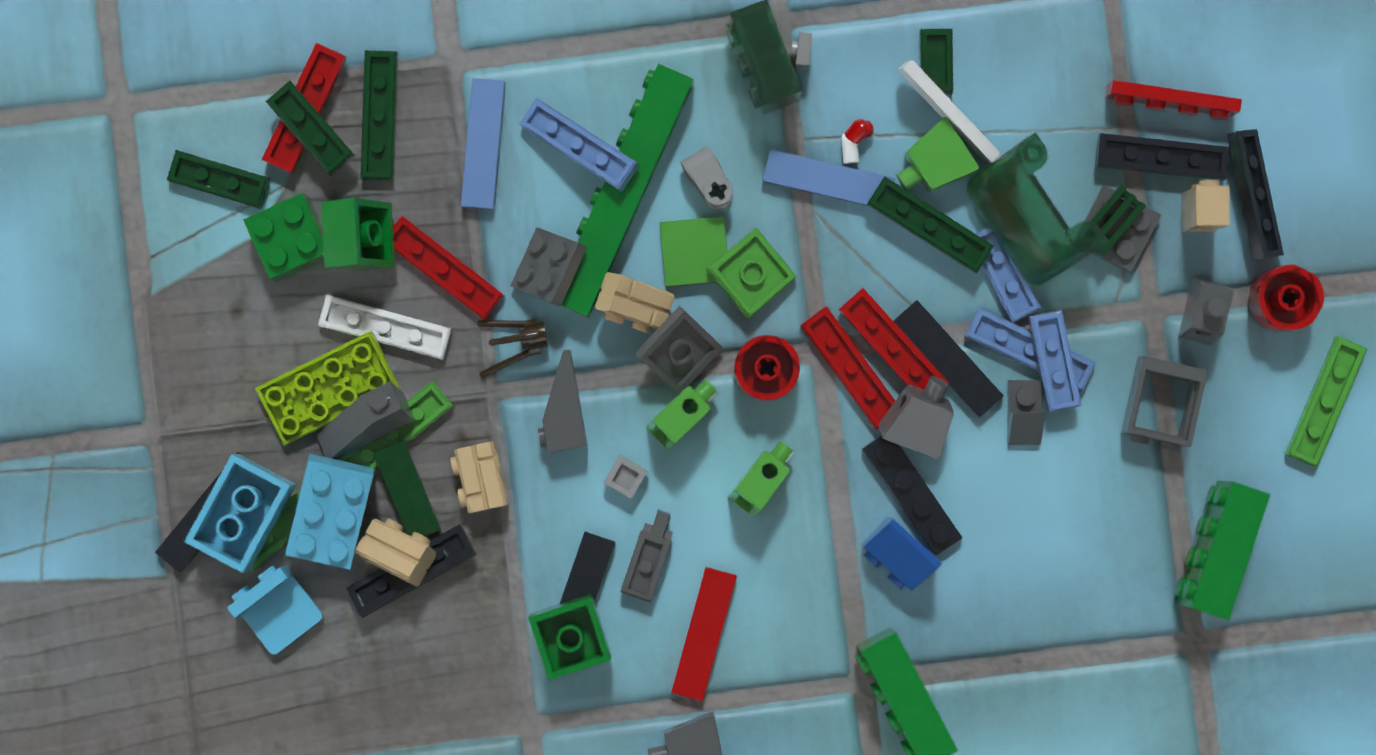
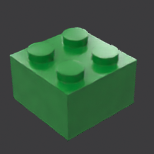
(357, 234)
(287, 237)
(570, 637)

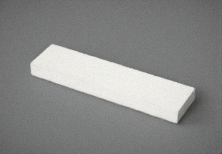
(948, 109)
(387, 327)

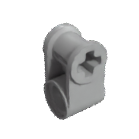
(705, 174)

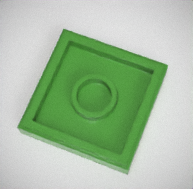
(691, 248)
(751, 273)

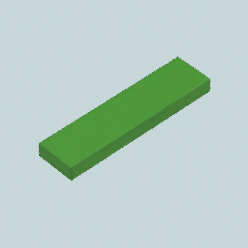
(1325, 401)

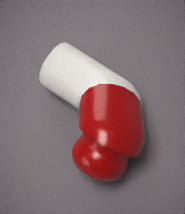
(852, 137)

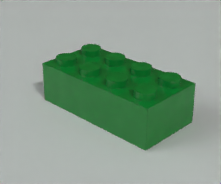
(1222, 548)
(905, 694)

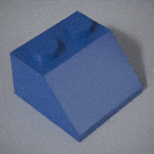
(900, 554)

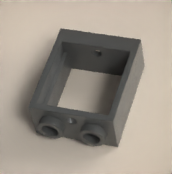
(1197, 380)

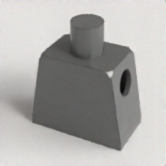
(1205, 311)
(919, 418)
(691, 737)

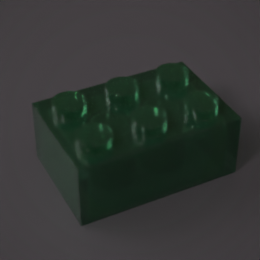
(763, 57)

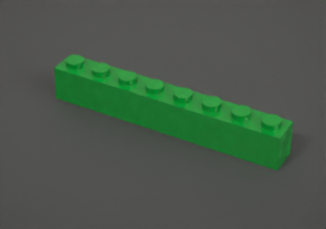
(615, 210)

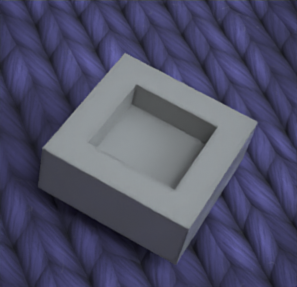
(801, 51)
(625, 476)

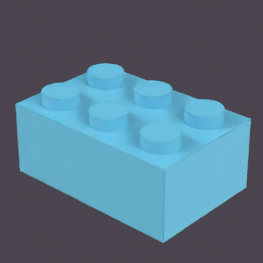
(329, 511)
(240, 513)

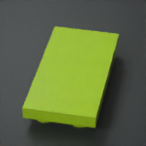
(324, 387)

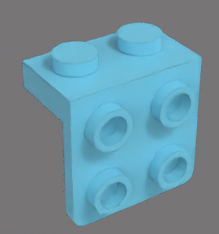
(276, 608)

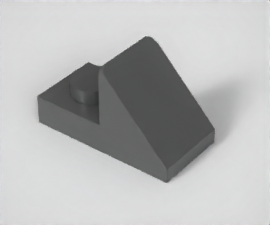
(1025, 412)

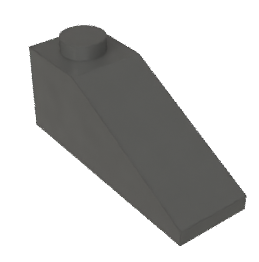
(563, 415)
(365, 421)

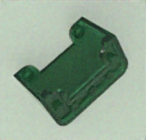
(1026, 217)

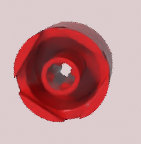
(1292, 280)
(768, 349)

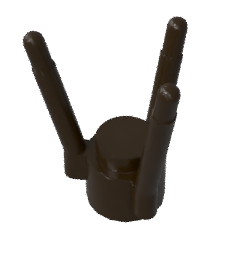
(532, 336)

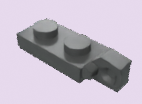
(648, 559)

